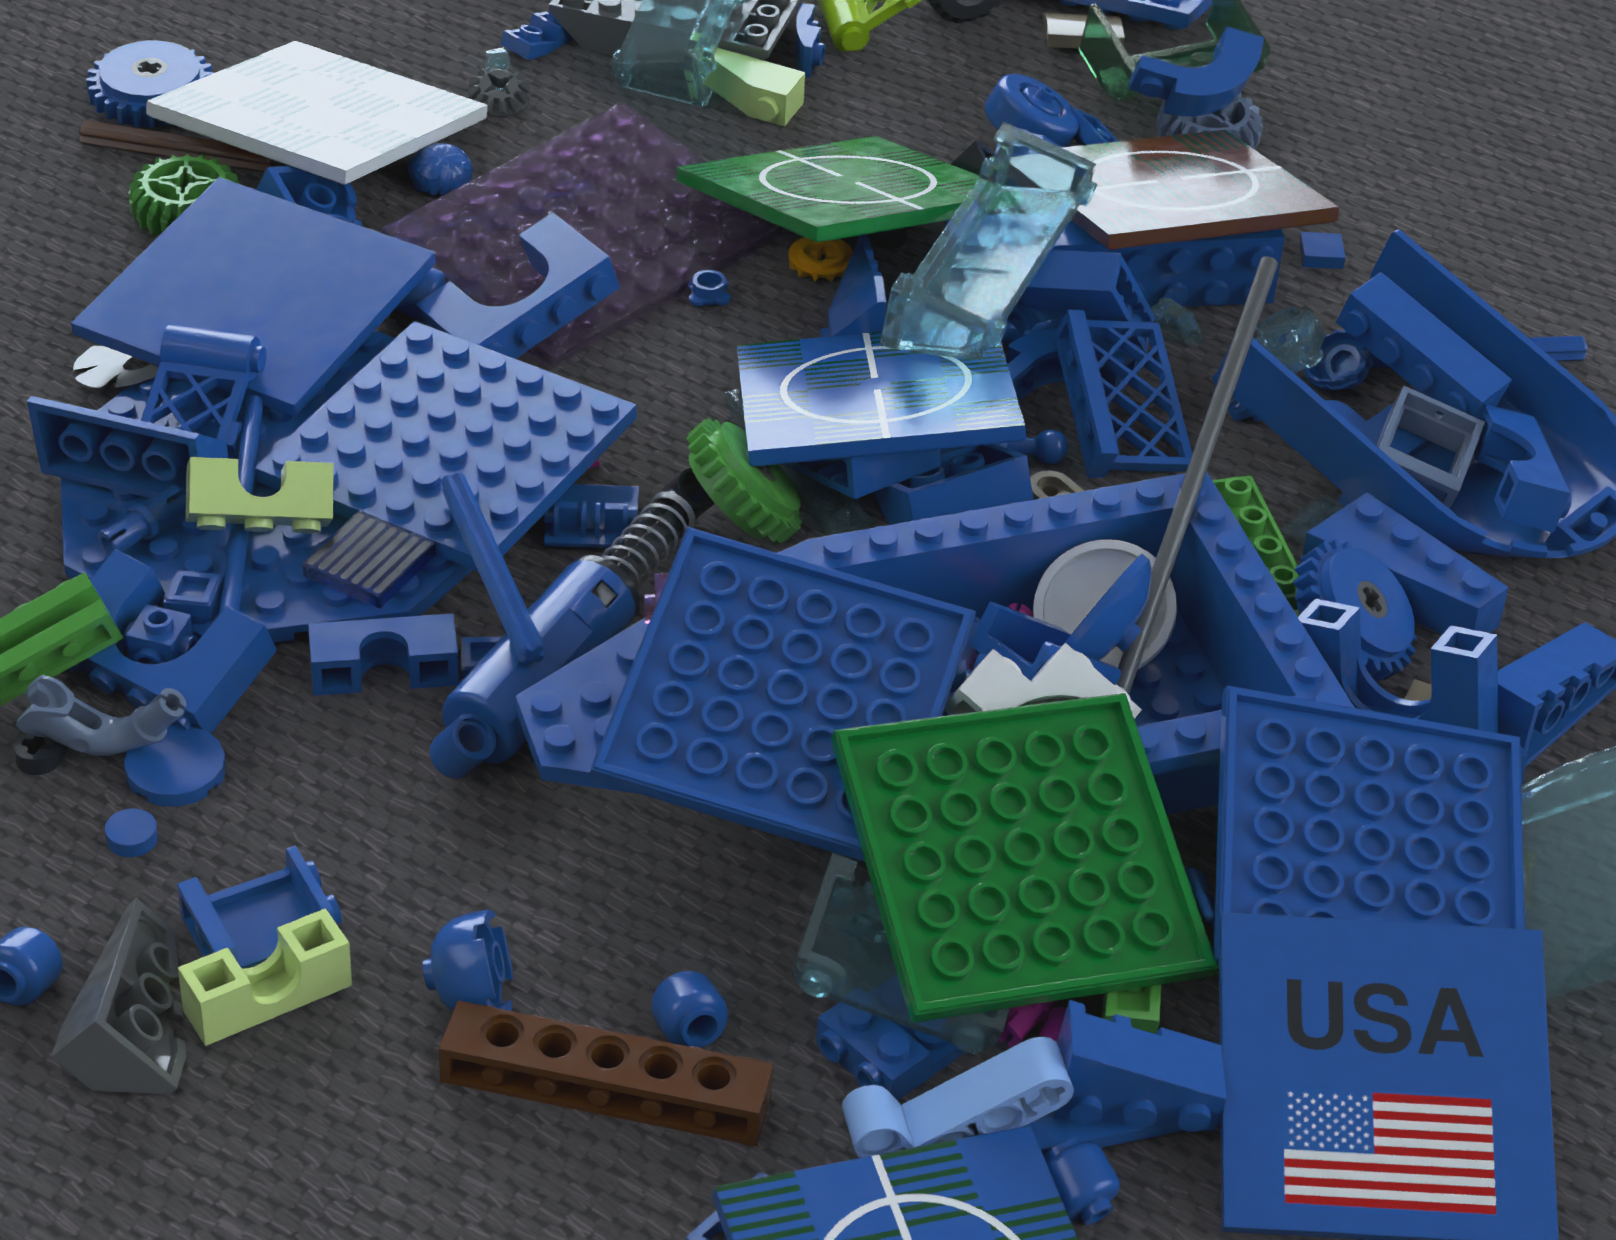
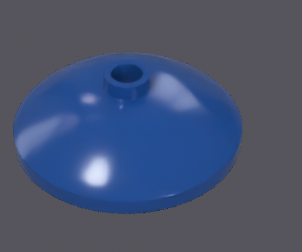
(1115, 614)

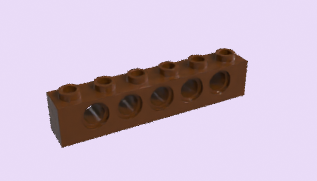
(606, 1072)

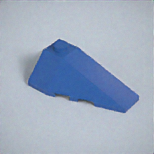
(311, 191)
(860, 298)

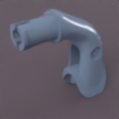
(82, 728)

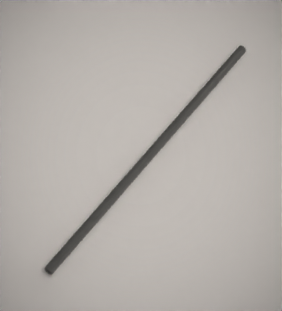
(1198, 466)

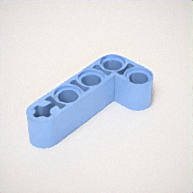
(986, 1099)

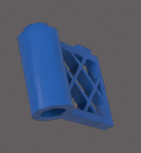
(213, 360)

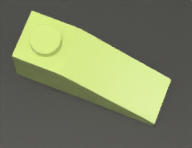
(757, 86)

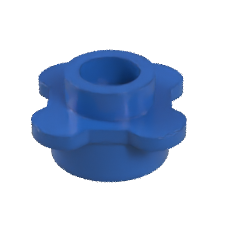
(709, 288)

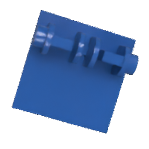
(591, 515)

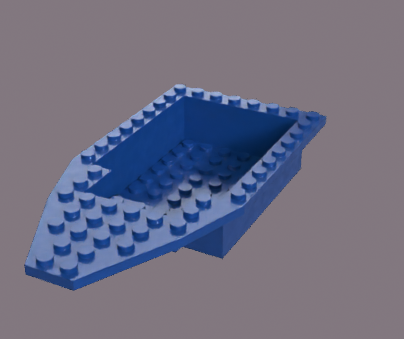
(1227, 628)

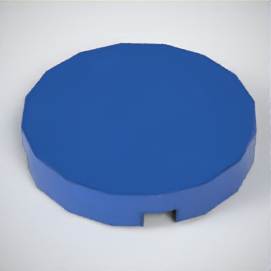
(177, 767)

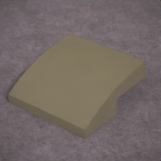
(1067, 29)

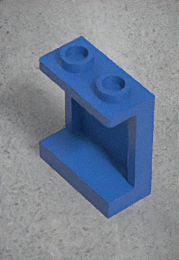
(1026, 641)
(249, 913)

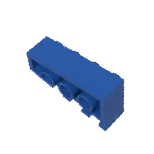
(1436, 579)
(1555, 687)

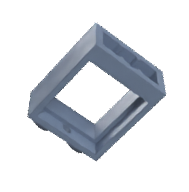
(1451, 430)

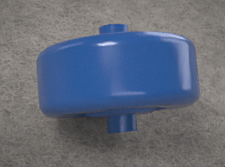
(1031, 107)

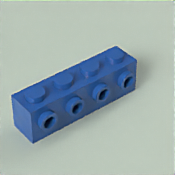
(1421, 347)

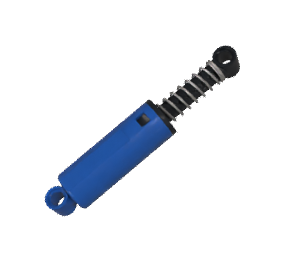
(572, 616)

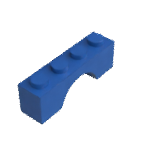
(1532, 484)

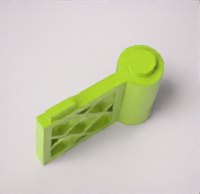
(853, 19)

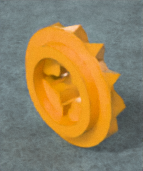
(805, 253)

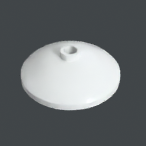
(1081, 579)

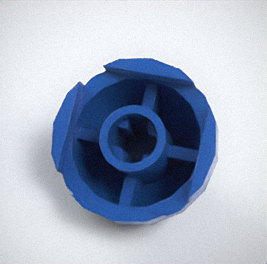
(469, 962)

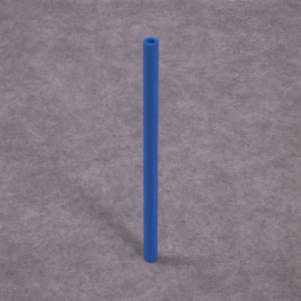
(246, 472)

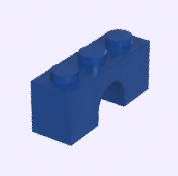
(418, 644)

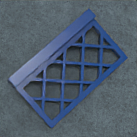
(1089, 390)

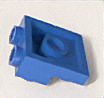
(881, 1050)

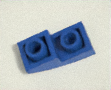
(537, 38)
(808, 49)

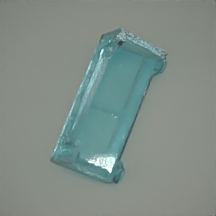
(989, 249)

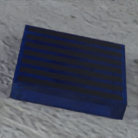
(369, 559)

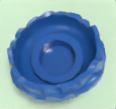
(439, 169)
(1343, 364)

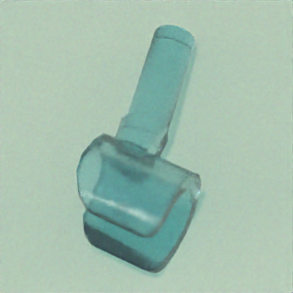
(499, 58)

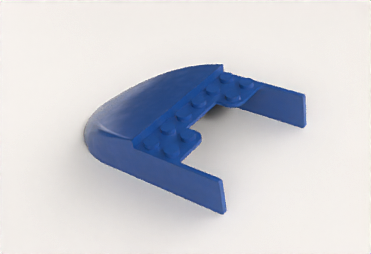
(1345, 451)

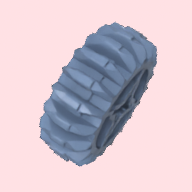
(1238, 118)

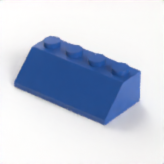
(115, 449)

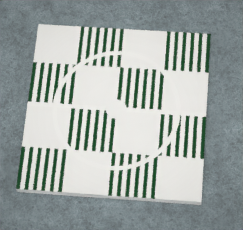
(317, 111)

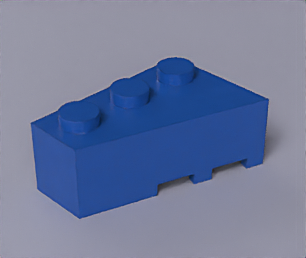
(1139, 1075)

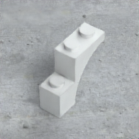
(1000, 684)

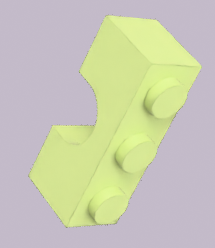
(218, 497)
(304, 967)

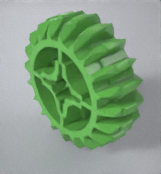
(170, 187)

